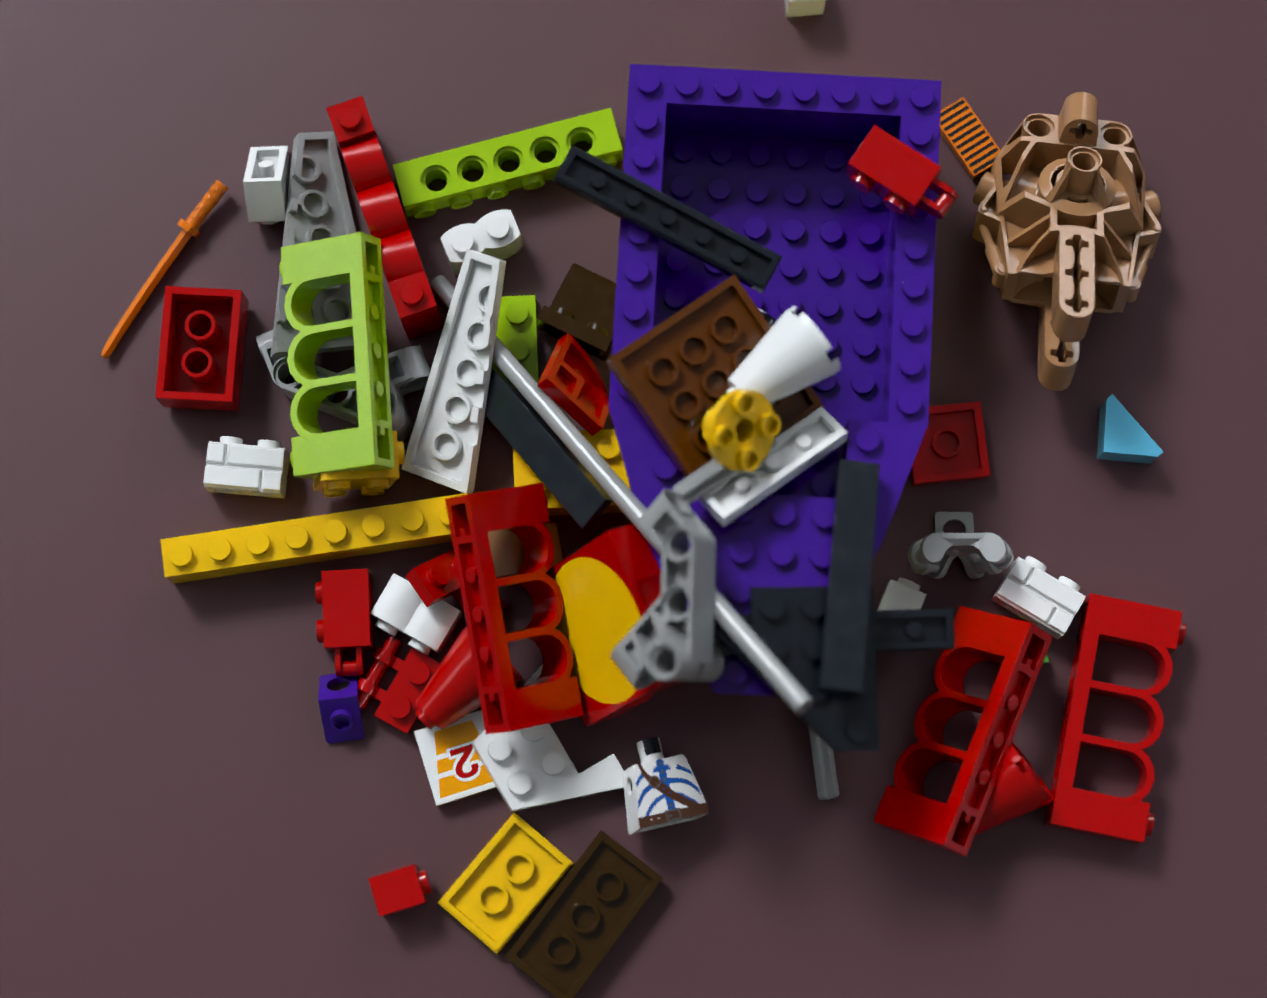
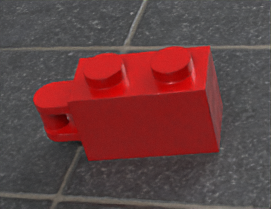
(899, 175)
(346, 617)

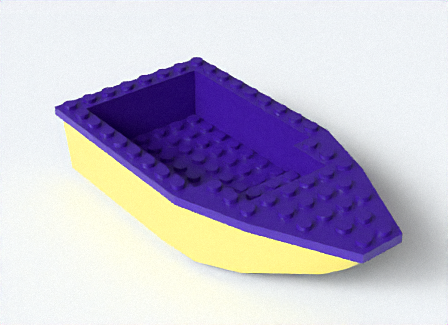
(772, 165)

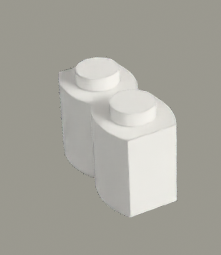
(492, 235)
(404, 611)

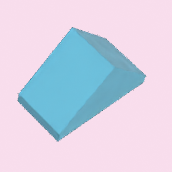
(1122, 436)

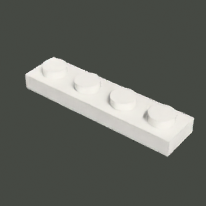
(792, 454)

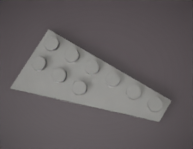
(315, 211)

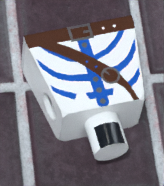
(660, 790)

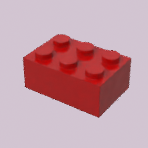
(202, 348)

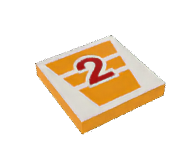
(452, 761)

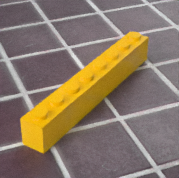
(306, 540)

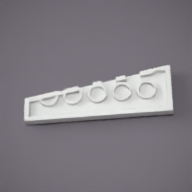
(455, 397)

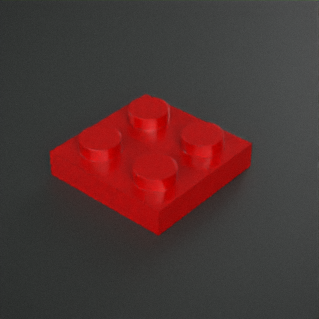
(952, 446)

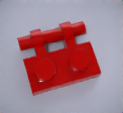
(399, 700)

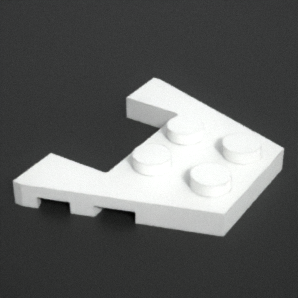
(535, 769)

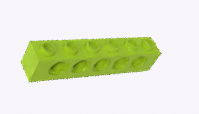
(488, 155)

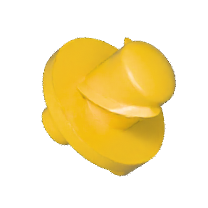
(741, 430)

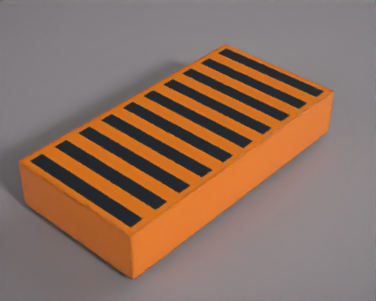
(968, 138)

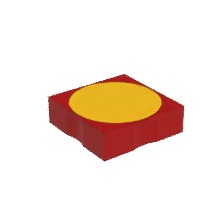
(604, 596)

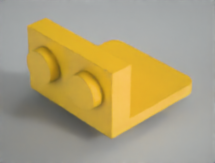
(369, 482)

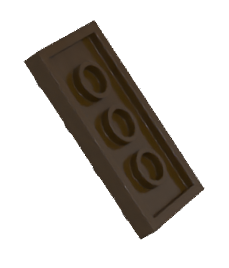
(584, 917)

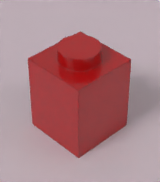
(400, 889)

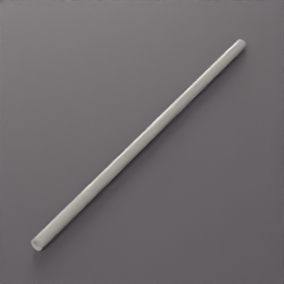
(633, 508)

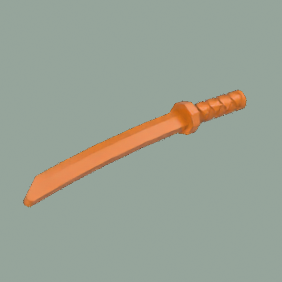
(189, 228)

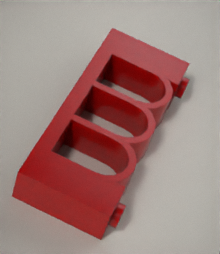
(385, 217)
(1129, 624)
(977, 638)
(554, 692)

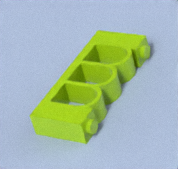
(307, 271)

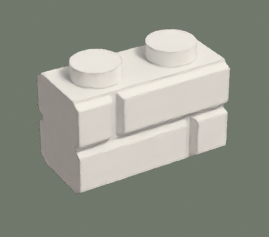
(246, 468)
(1039, 596)

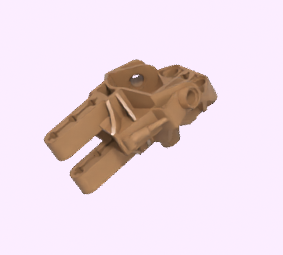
(1061, 251)

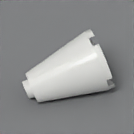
(786, 359)

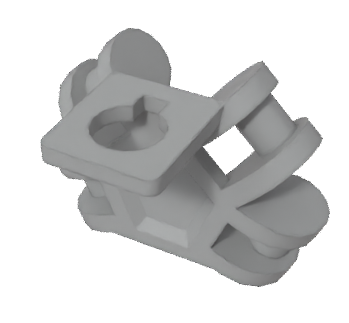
(976, 550)

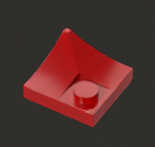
(576, 385)

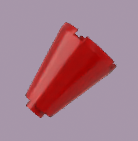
(453, 687)
(1015, 791)

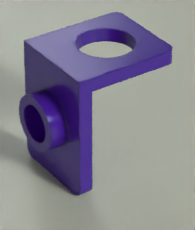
(340, 709)

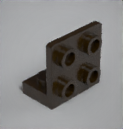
(584, 310)

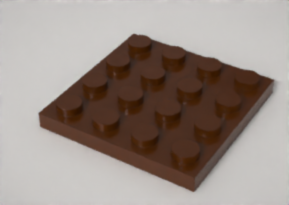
(684, 370)

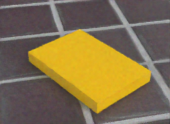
(505, 883)

